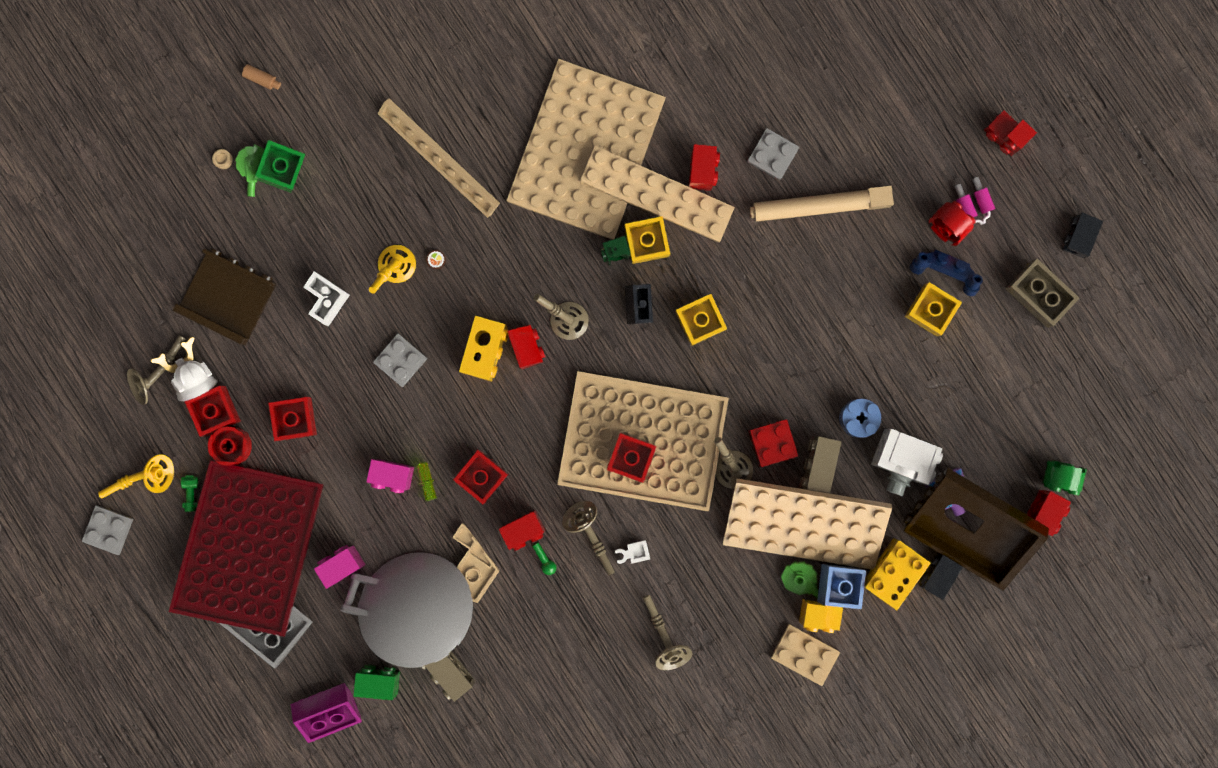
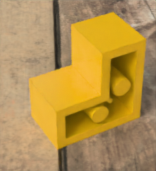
(818, 616)

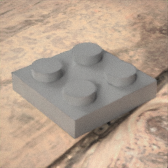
(773, 154)
(400, 360)
(107, 530)

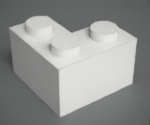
(330, 298)

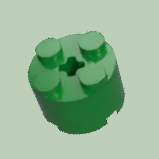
(1064, 476)

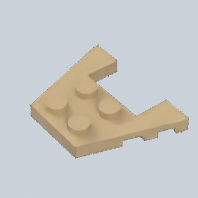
(476, 564)

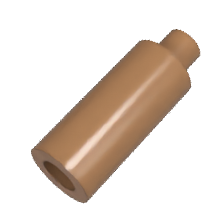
(260, 77)

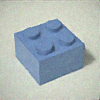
(841, 586)

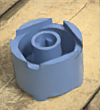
(854, 427)

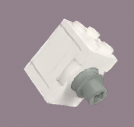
(906, 460)

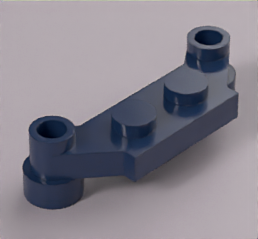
(950, 266)

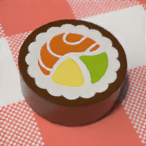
(436, 259)

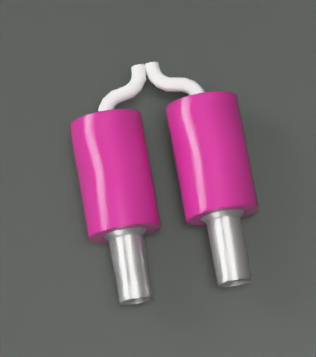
(982, 197)

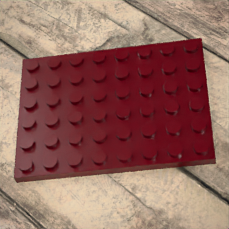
(246, 548)

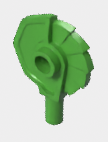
(247, 165)
(800, 578)

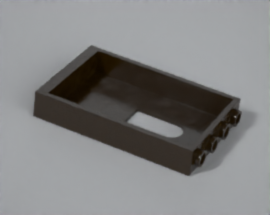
(996, 548)

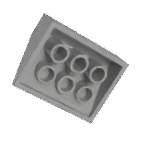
(269, 646)

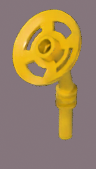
(394, 266)
(151, 471)

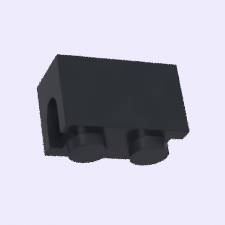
(1082, 235)
(638, 304)
(940, 576)

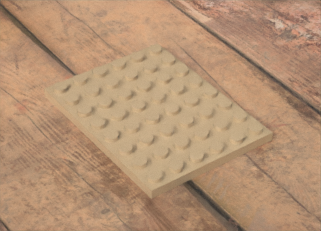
(576, 115)
(671, 418)

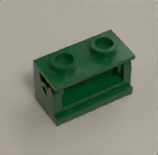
(615, 250)

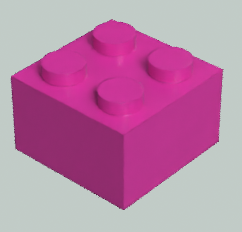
(390, 474)
(336, 568)

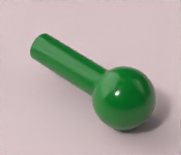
(548, 566)

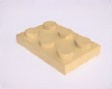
(805, 654)

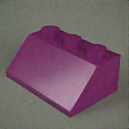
(325, 713)

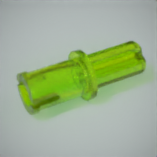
(426, 481)

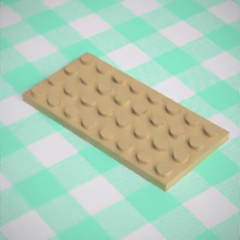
(806, 524)

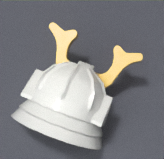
(190, 376)

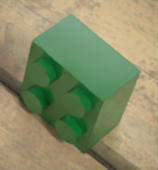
(279, 166)
(376, 683)

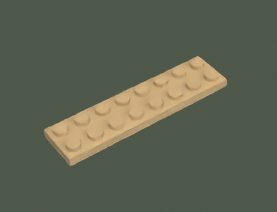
(656, 194)

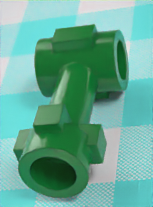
(189, 483)

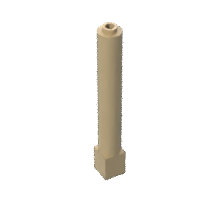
(823, 204)

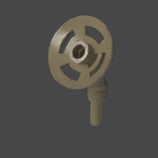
(565, 317)
(139, 384)
(731, 459)
(584, 524)
(670, 651)

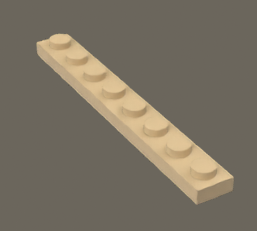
(438, 158)

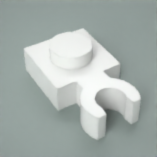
(636, 552)

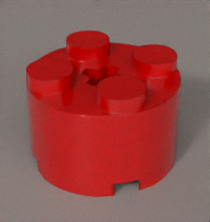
(952, 223)
(229, 435)

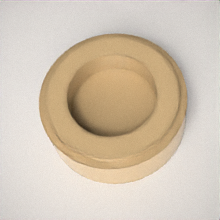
(222, 159)

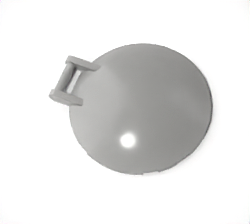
(412, 609)

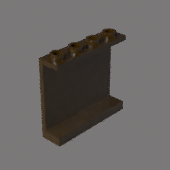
(226, 297)

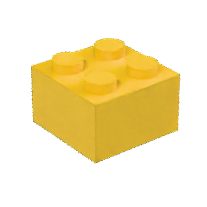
(647, 240)
(933, 309)
(701, 319)

